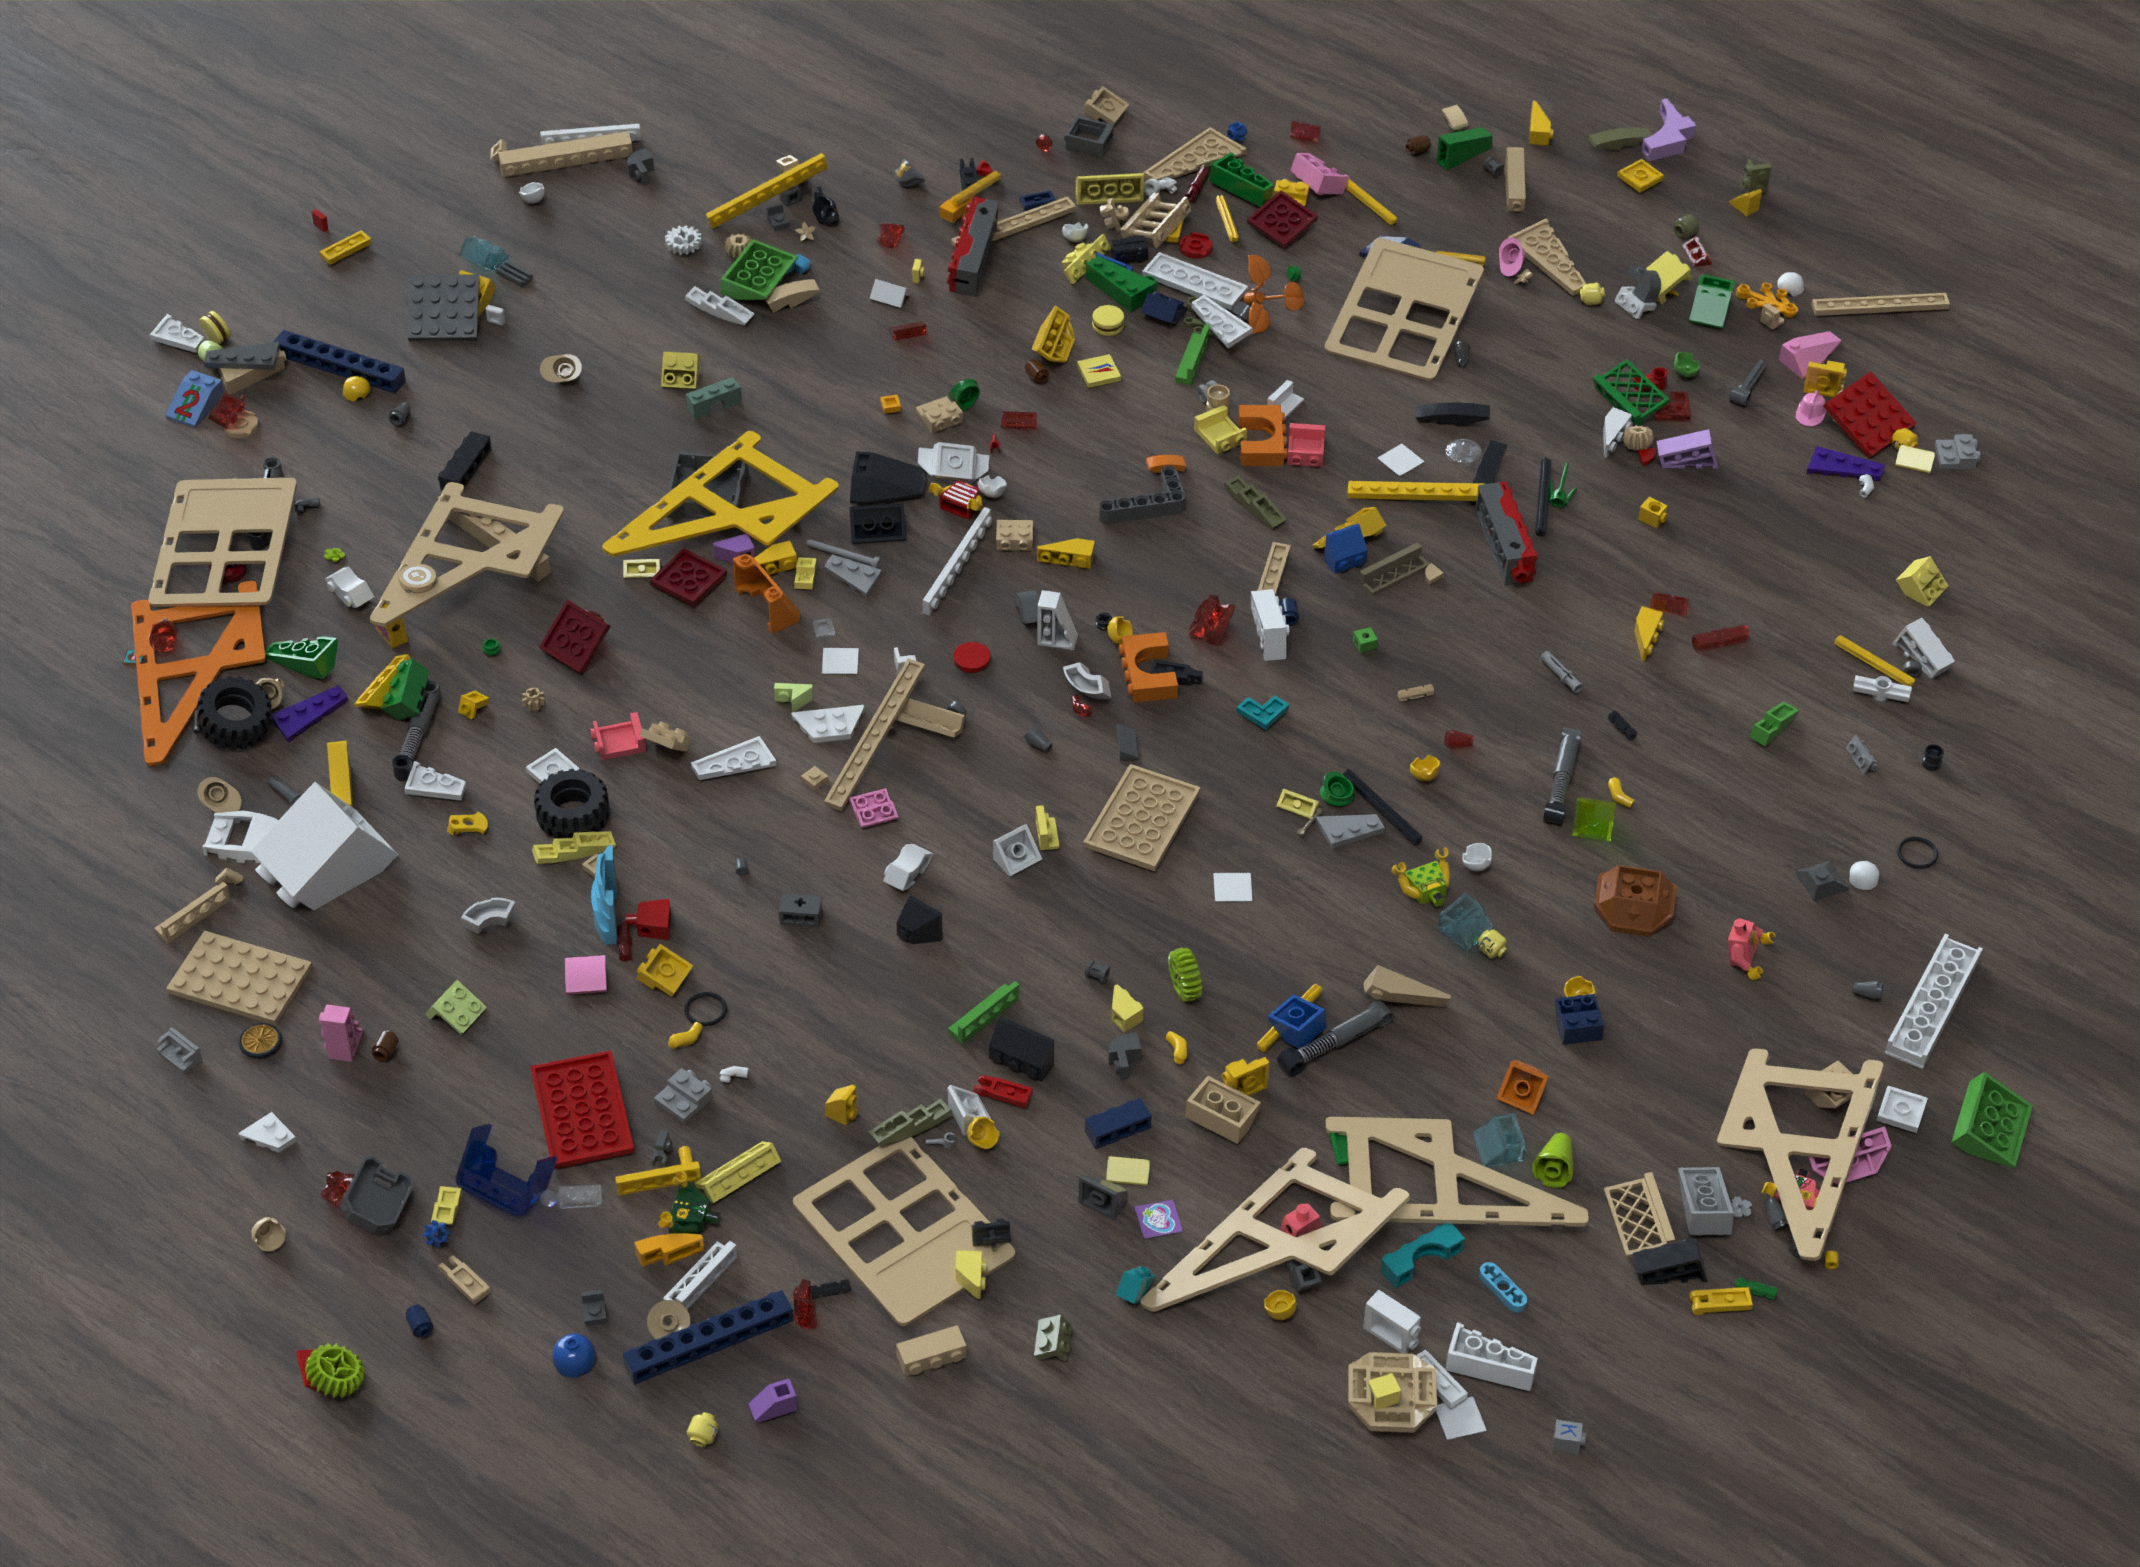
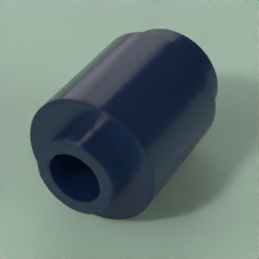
(1290, 610)
(418, 1321)

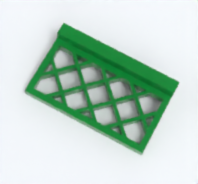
(1620, 399)

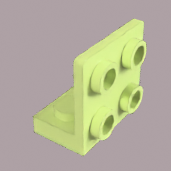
(457, 1007)

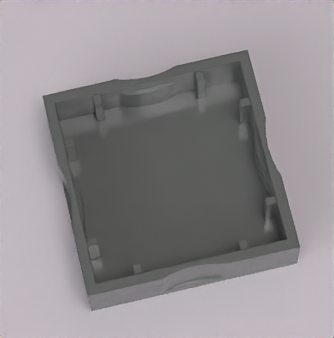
(727, 485)

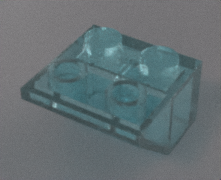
(483, 253)
(1464, 921)
(1500, 1141)

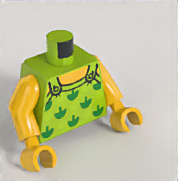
(1427, 881)

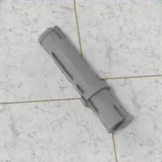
(1566, 677)

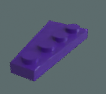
(1836, 462)
(301, 715)

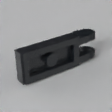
(967, 175)

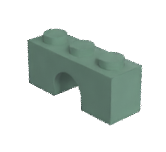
(701, 400)

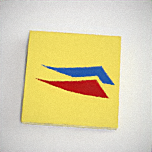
(1099, 371)

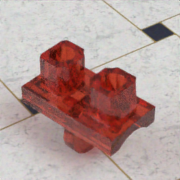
(1305, 131)

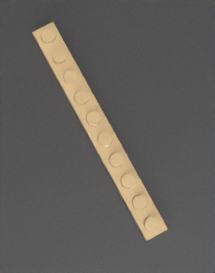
(874, 735)

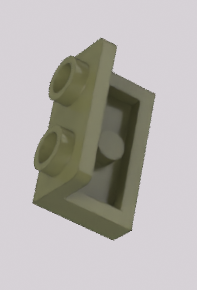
(1756, 177)
(1053, 1338)

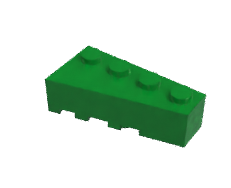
(1241, 180)
(1119, 283)

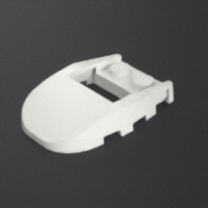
(222, 829)

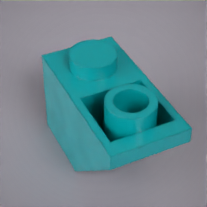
(1135, 1284)

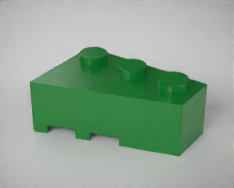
(405, 690)

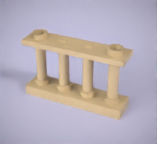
(1150, 210)

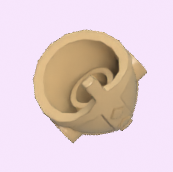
(273, 689)

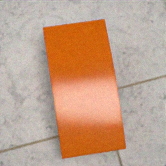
(1156, 463)

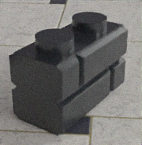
(1129, 249)

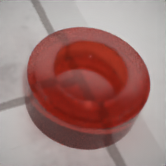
(1044, 142)

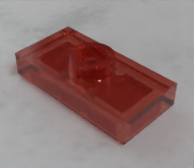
(1019, 419)

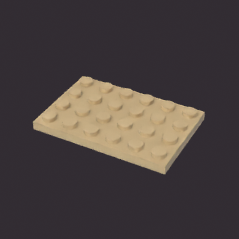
(1142, 817)
(239, 977)

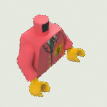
(1743, 945)
(1806, 1187)

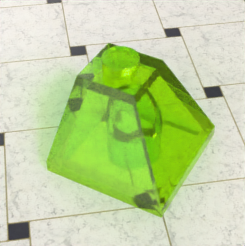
(1594, 818)

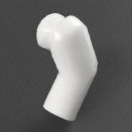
(1868, 485)
(733, 1071)

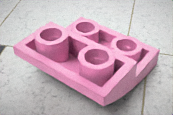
(873, 808)
(585, 975)

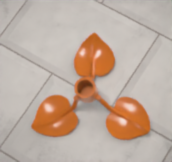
(1258, 272)

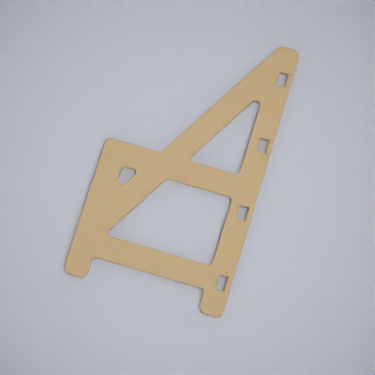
(527, 543)
(1752, 1103)
(1401, 1136)
(1347, 1234)

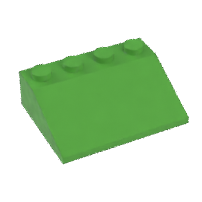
(756, 272)
(1992, 1121)

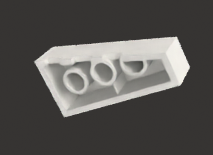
(1270, 624)
(1489, 1360)

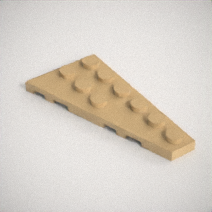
(1199, 151)
(1550, 255)

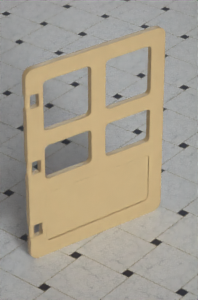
(1415, 278)
(225, 509)
(923, 1267)

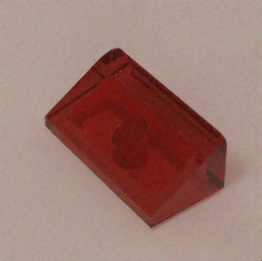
(1697, 252)
(908, 330)
(1669, 603)

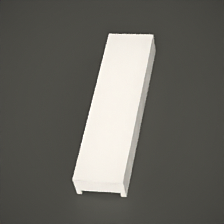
(1933, 1002)

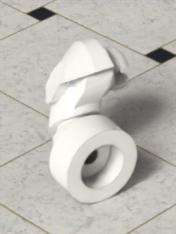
(1153, 186)

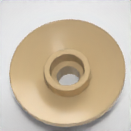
(667, 1309)

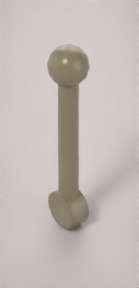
(1301, 832)

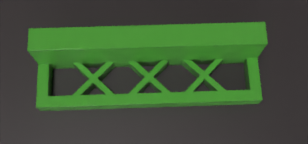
(1193, 356)
(985, 1012)

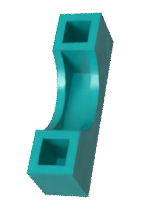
(1443, 1242)

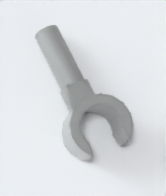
(947, 1141)

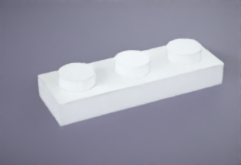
(1447, 1387)

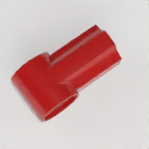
(1657, 377)

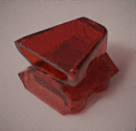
(1211, 620)

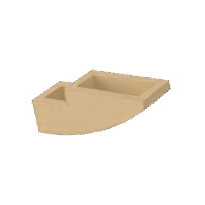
(792, 294)

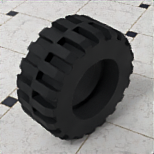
(231, 732)
(568, 787)

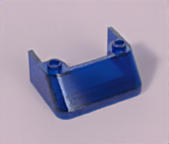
(486, 1181)

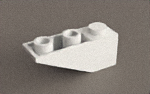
(1614, 428)

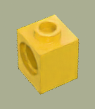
(1653, 512)

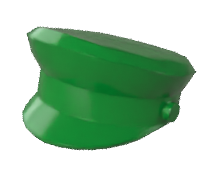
(965, 393)
(1337, 789)

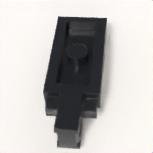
(1183, 672)

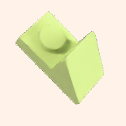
(796, 693)

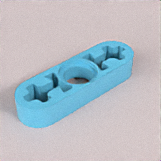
(1501, 1278)

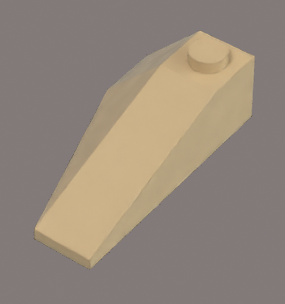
(1394, 987)

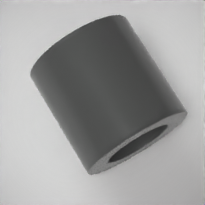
(741, 866)

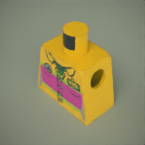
(397, 636)

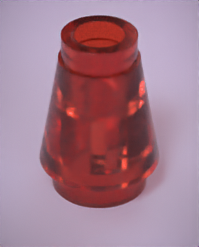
(1458, 739)

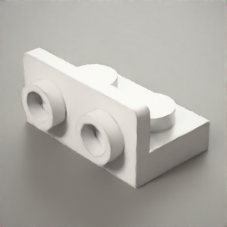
(1631, 303)

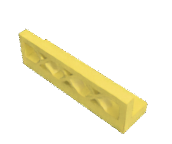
(739, 1171)

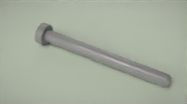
(874, 562)

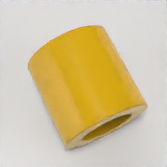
(1831, 1260)

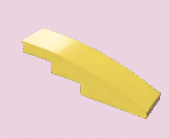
(580, 846)

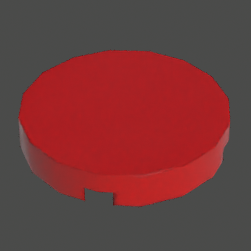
(1196, 245)
(971, 657)

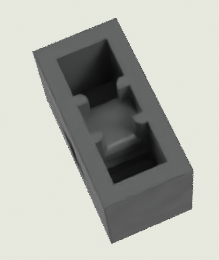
(800, 910)

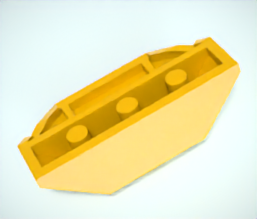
(1055, 337)
(373, 695)

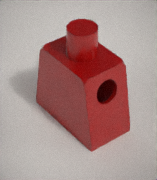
(652, 919)

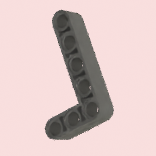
(1146, 506)

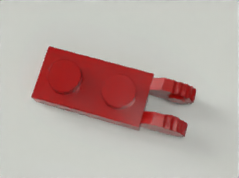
(1003, 1090)

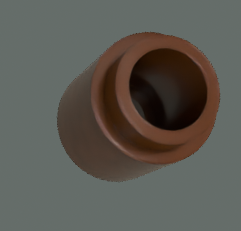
(1418, 144)
(1036, 371)
(385, 1045)

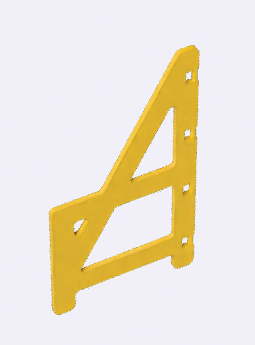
(785, 511)

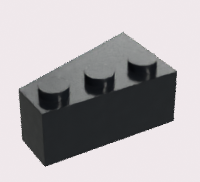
(1670, 1262)

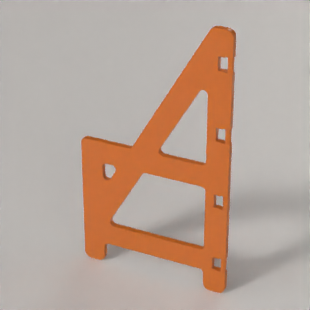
(243, 627)

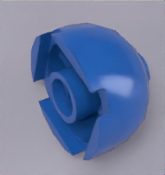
(573, 1355)

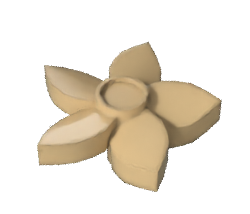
(805, 232)
(1523, 276)

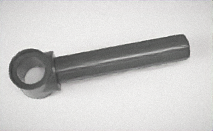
(1741, 394)

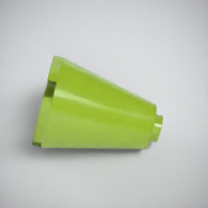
(1555, 1162)

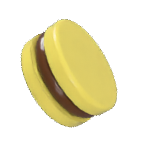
(1108, 320)
(215, 327)

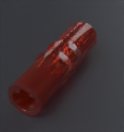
(1720, 637)

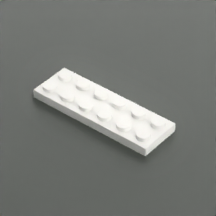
(1195, 280)

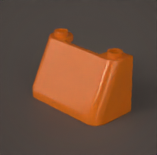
(753, 579)

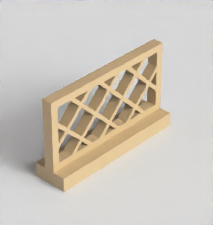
(1656, 1208)

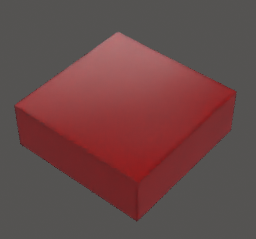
(320, 220)

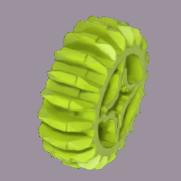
(1185, 974)
(348, 1372)

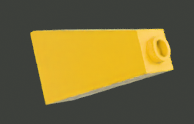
(340, 771)

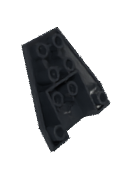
(884, 479)

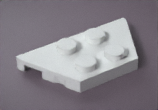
(829, 723)

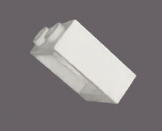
(1392, 1322)

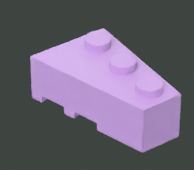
(1688, 450)

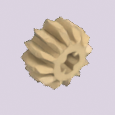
(736, 244)
(1638, 437)

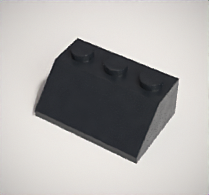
(877, 523)
(1022, 1049)

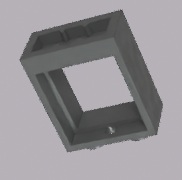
(1090, 127)

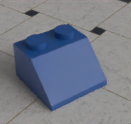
(1345, 549)
(1298, 1021)

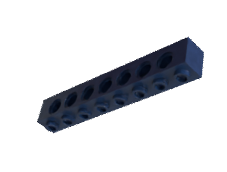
(340, 361)
(702, 1345)

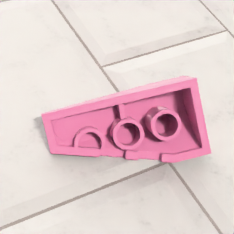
(1805, 349)

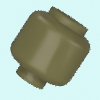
(1686, 226)

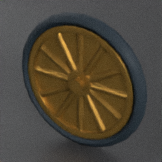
(260, 1040)

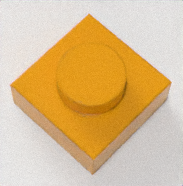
(890, 404)

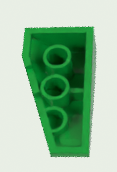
(306, 657)

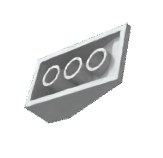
(1705, 1201)

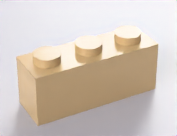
(931, 1351)

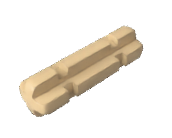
(1416, 692)

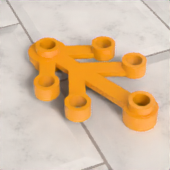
(1786, 308)

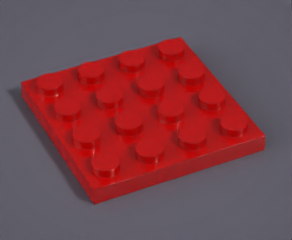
(1869, 414)

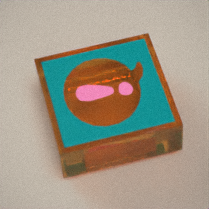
(130, 658)

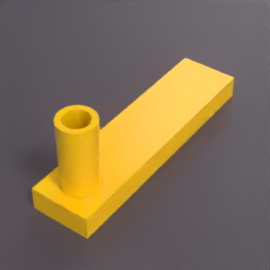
(659, 1177)

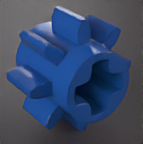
(1237, 131)
(438, 1238)

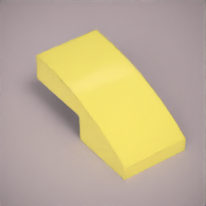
(805, 573)
(447, 1205)

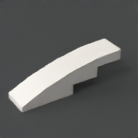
(720, 307)

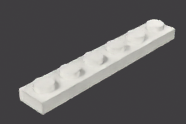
(556, 136)

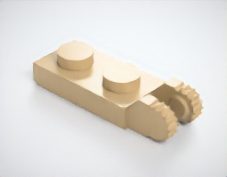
(465, 1280)

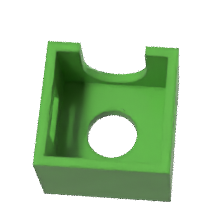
(1367, 643)

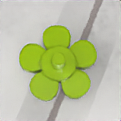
(334, 554)

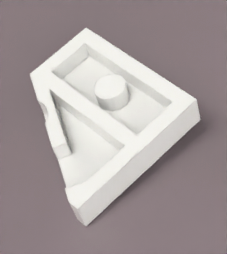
(269, 1133)

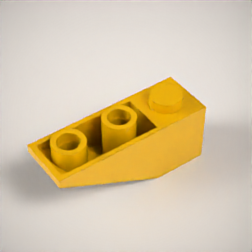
(1069, 552)
(778, 558)
(1646, 630)

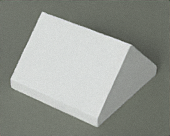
(1016, 850)
(965, 1106)

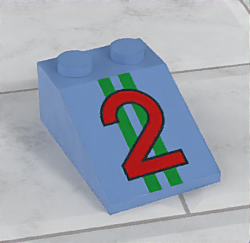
(195, 398)

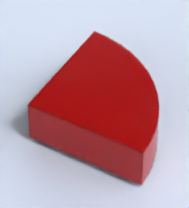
(983, 169)
(1646, 455)

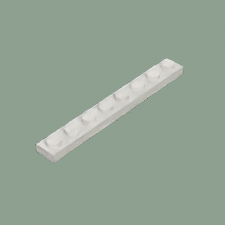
(955, 563)

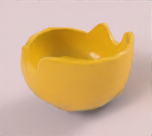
(356, 387)
(1118, 628)
(1425, 769)
(1579, 986)
(982, 1132)
(1280, 1304)

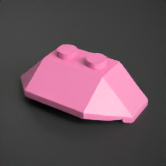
(1868, 1157)

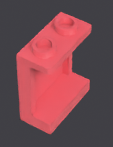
(1306, 445)
(618, 738)

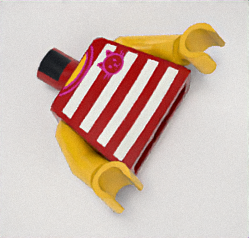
(959, 498)

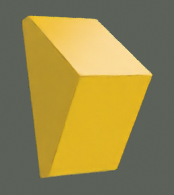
(1748, 202)

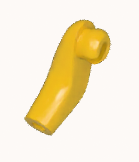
(1617, 793)
(685, 1038)
(1179, 1045)

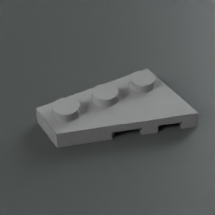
(857, 575)
(1349, 828)

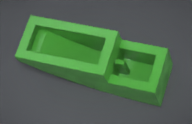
(1773, 723)

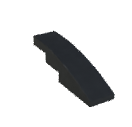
(1448, 412)
(1490, 463)

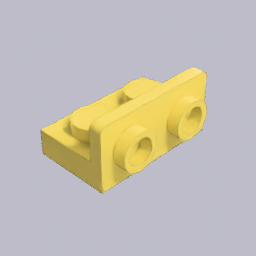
(1046, 830)

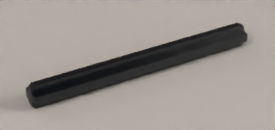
(1543, 496)
(1383, 807)

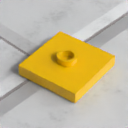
(1640, 175)

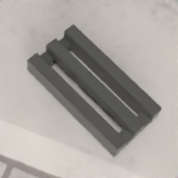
(516, 271)

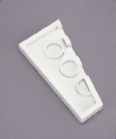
(1222, 322)
(736, 759)

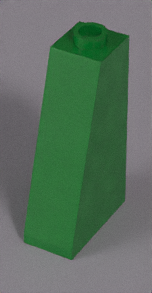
(1462, 146)

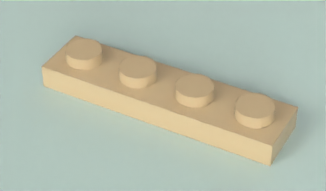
(1274, 567)

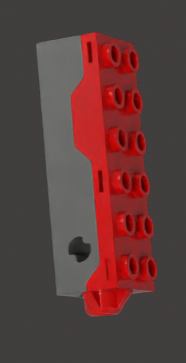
(973, 246)
(1506, 533)

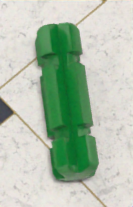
(1757, 1288)

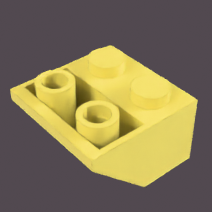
(680, 370)
(1922, 581)

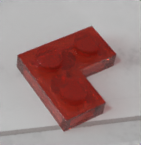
(1677, 408)

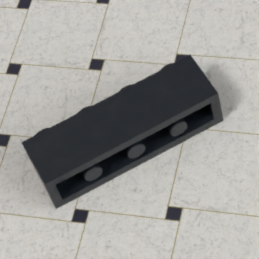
(466, 460)

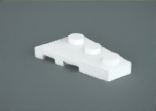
(176, 335)
(429, 783)

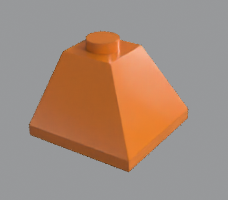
(1523, 1086)

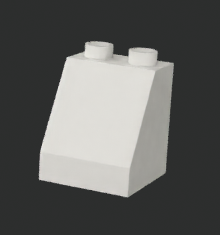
(320, 850)

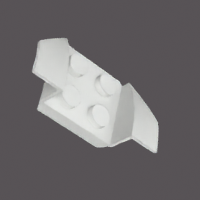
(953, 462)

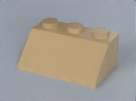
(1222, 1109)

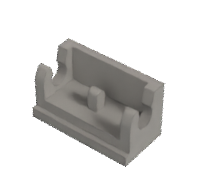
(179, 1050)

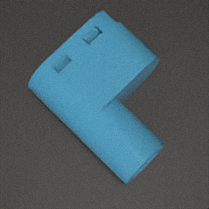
(800, 265)

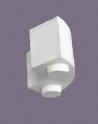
(349, 587)
(1090, 685)
(907, 866)
(488, 913)

